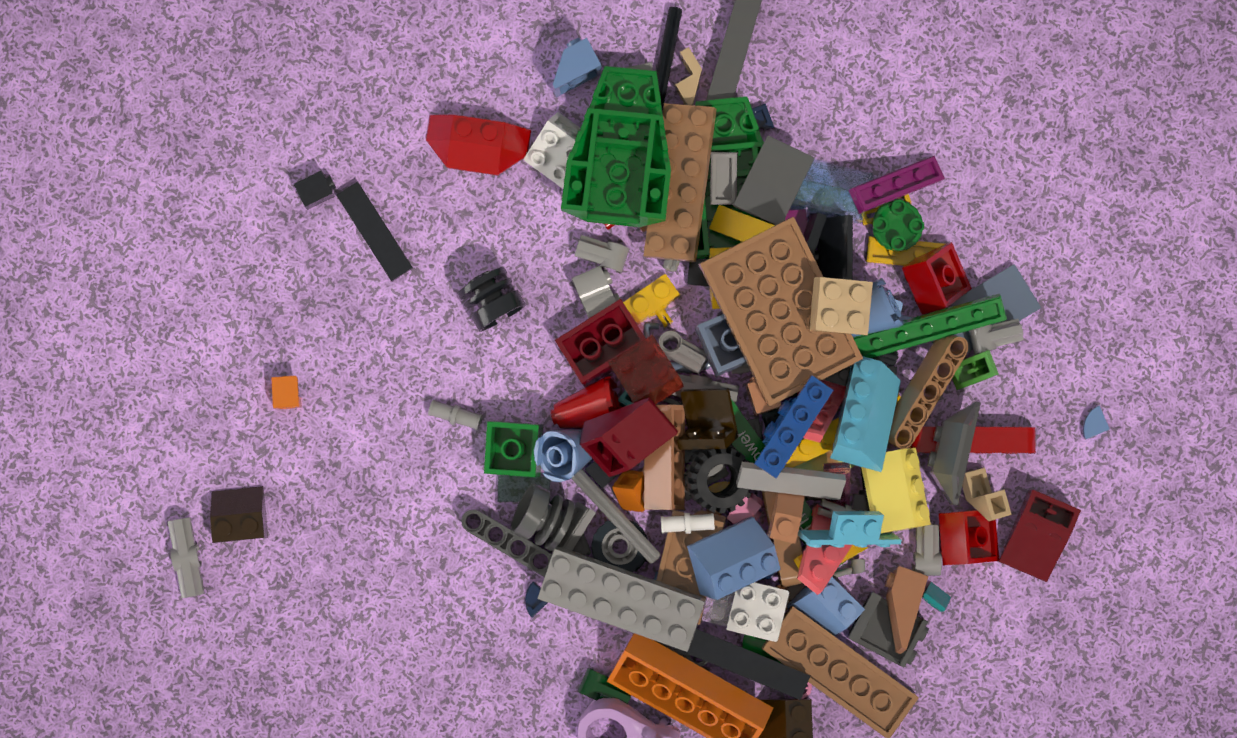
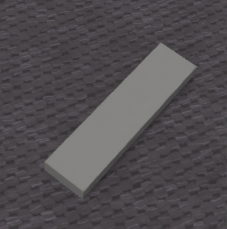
(792, 481)

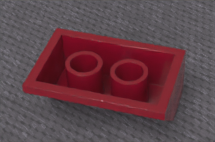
(599, 341)

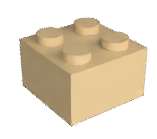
(841, 306)

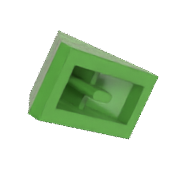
(975, 370)

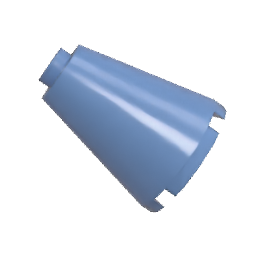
(883, 309)
(560, 454)

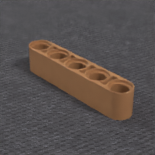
(935, 383)
(785, 551)

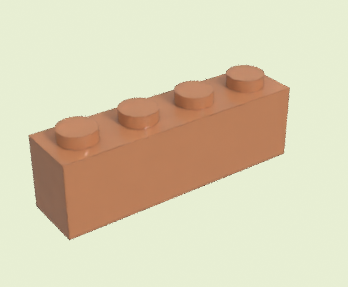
(666, 468)

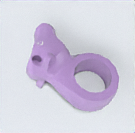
(633, 722)

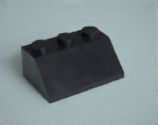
(836, 248)

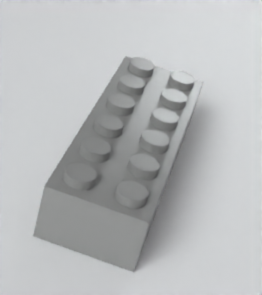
(622, 598)

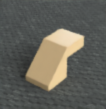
(688, 87)
(979, 494)

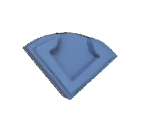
(1094, 423)

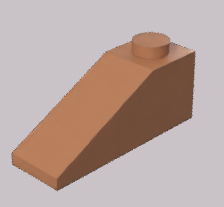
(903, 603)

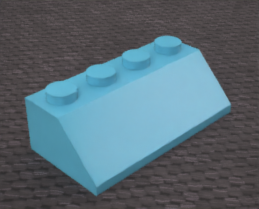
(866, 415)

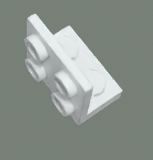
(553, 147)
(758, 611)

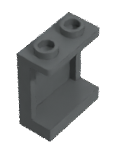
(875, 633)

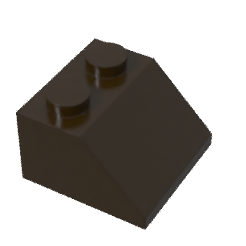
(238, 515)
(789, 718)

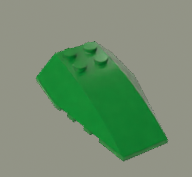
(733, 132)
(620, 154)

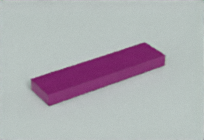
(896, 184)

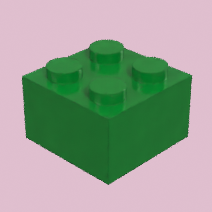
(511, 448)

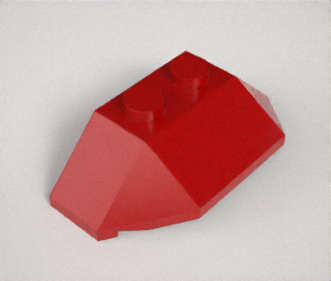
(477, 143)

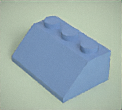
(732, 559)

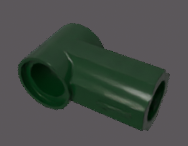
(596, 687)

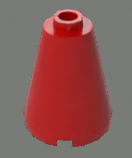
(586, 404)

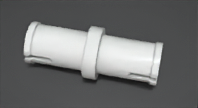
(687, 523)

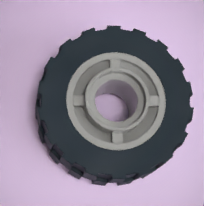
(603, 551)

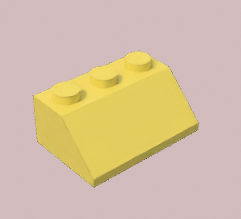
(898, 491)

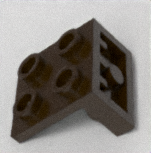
(708, 419)

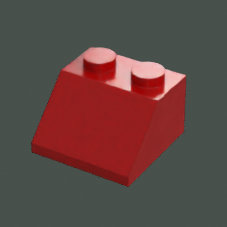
(936, 278)
(967, 538)

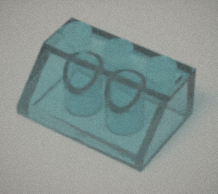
(827, 190)

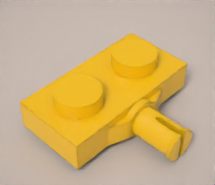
(653, 301)

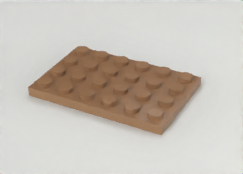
(767, 302)

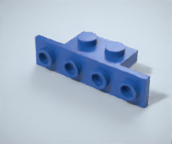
(791, 426)

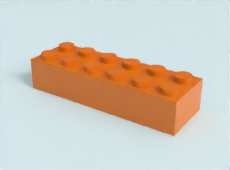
(687, 691)

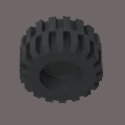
(698, 474)

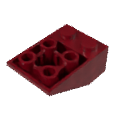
(626, 436)
(1039, 535)

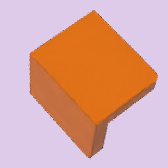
(285, 392)
(630, 490)

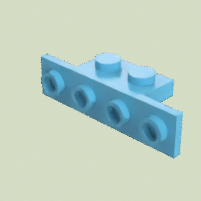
(851, 528)

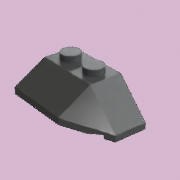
(953, 450)

